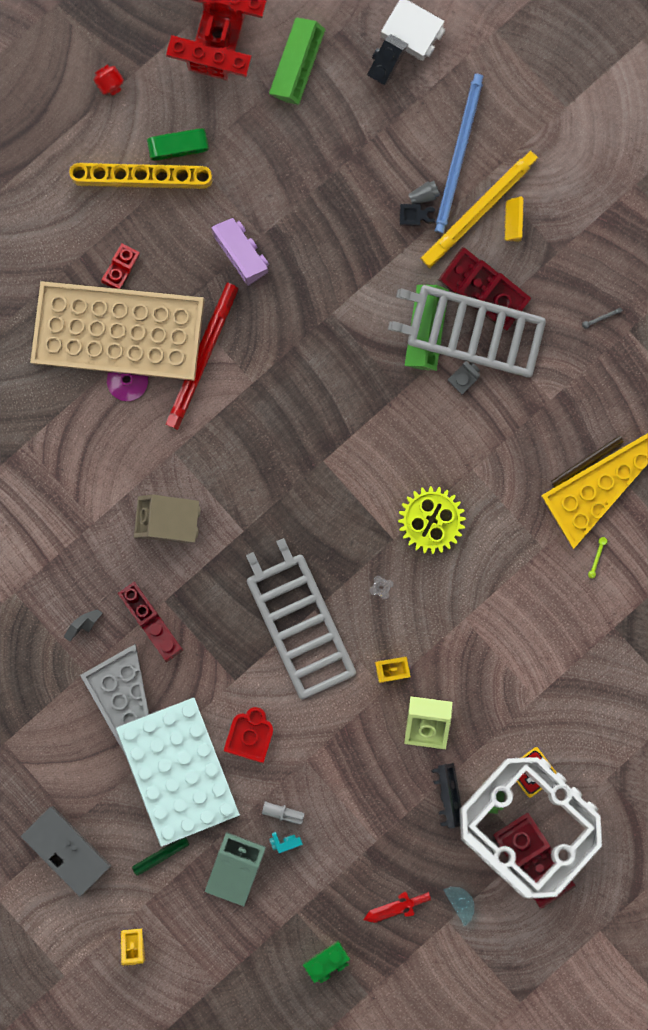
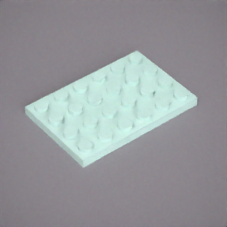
(177, 771)

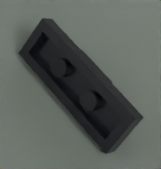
(449, 794)

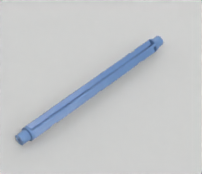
(459, 152)

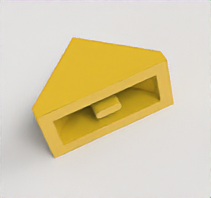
(392, 669)
(132, 947)

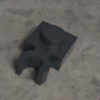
(412, 215)

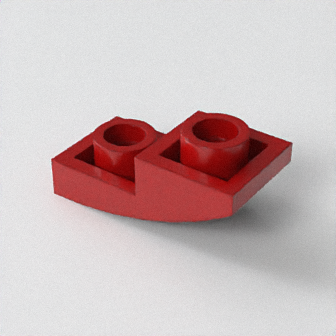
(120, 267)

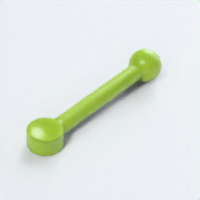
(602, 541)

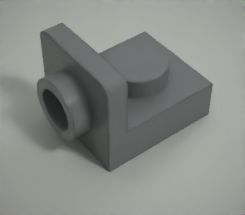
(464, 377)

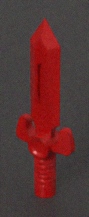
(396, 907)

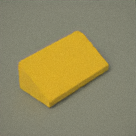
(514, 219)

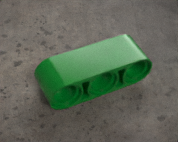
(177, 144)

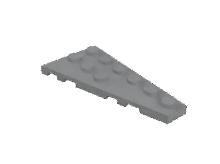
(118, 689)

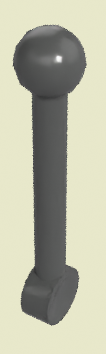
(586, 324)

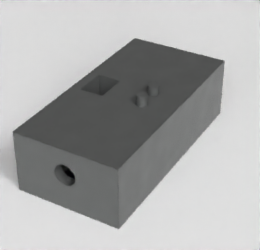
(55, 834)

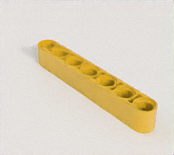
(131, 171)

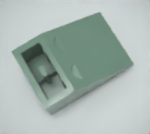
(235, 869)

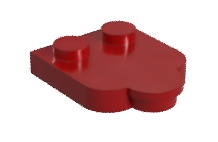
(249, 735)

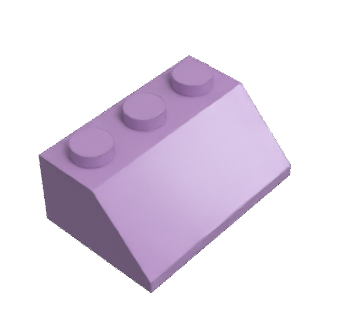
(240, 250)

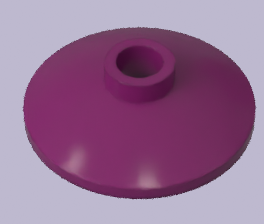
(126, 391)

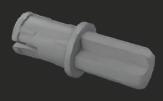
(283, 813)

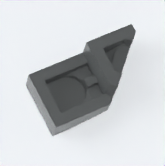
(84, 622)

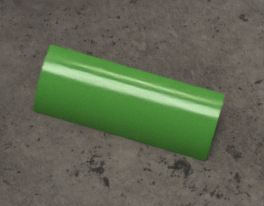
(297, 60)
(418, 357)

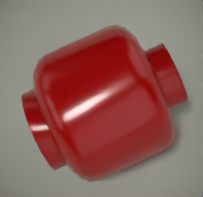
(108, 80)

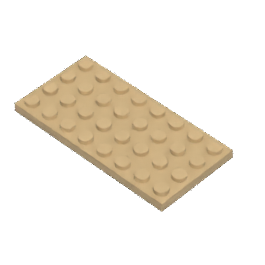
(117, 330)

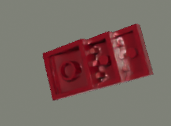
(478, 280)
(530, 851)

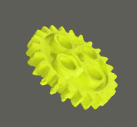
(448, 528)

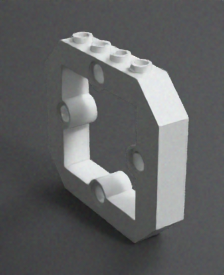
(578, 852)

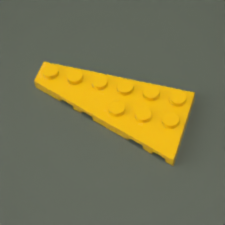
(588, 495)

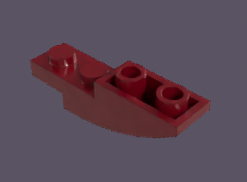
(150, 621)

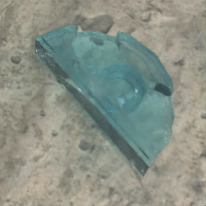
(461, 902)

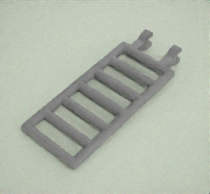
(483, 306)
(277, 637)

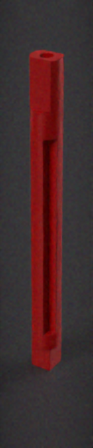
(205, 349)

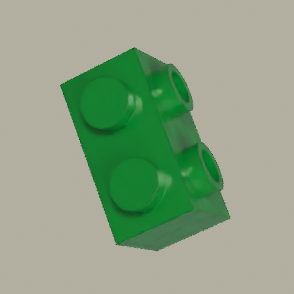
(327, 961)

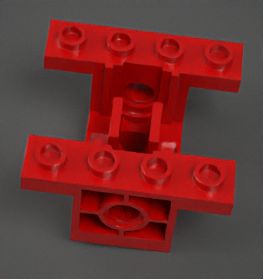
(217, 55)

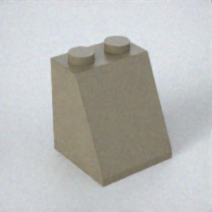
(166, 518)

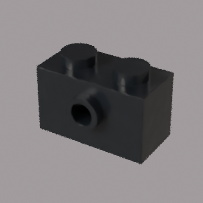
(387, 59)

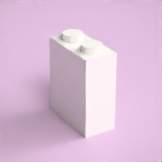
(414, 27)

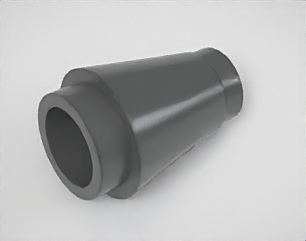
(425, 193)

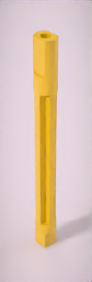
(502, 186)

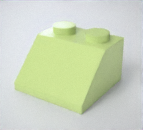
(428, 722)

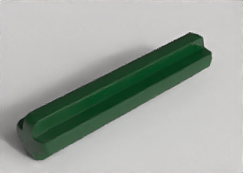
(160, 856)

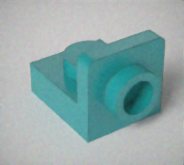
(289, 842)

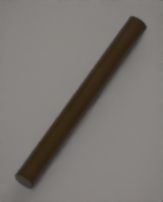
(587, 461)

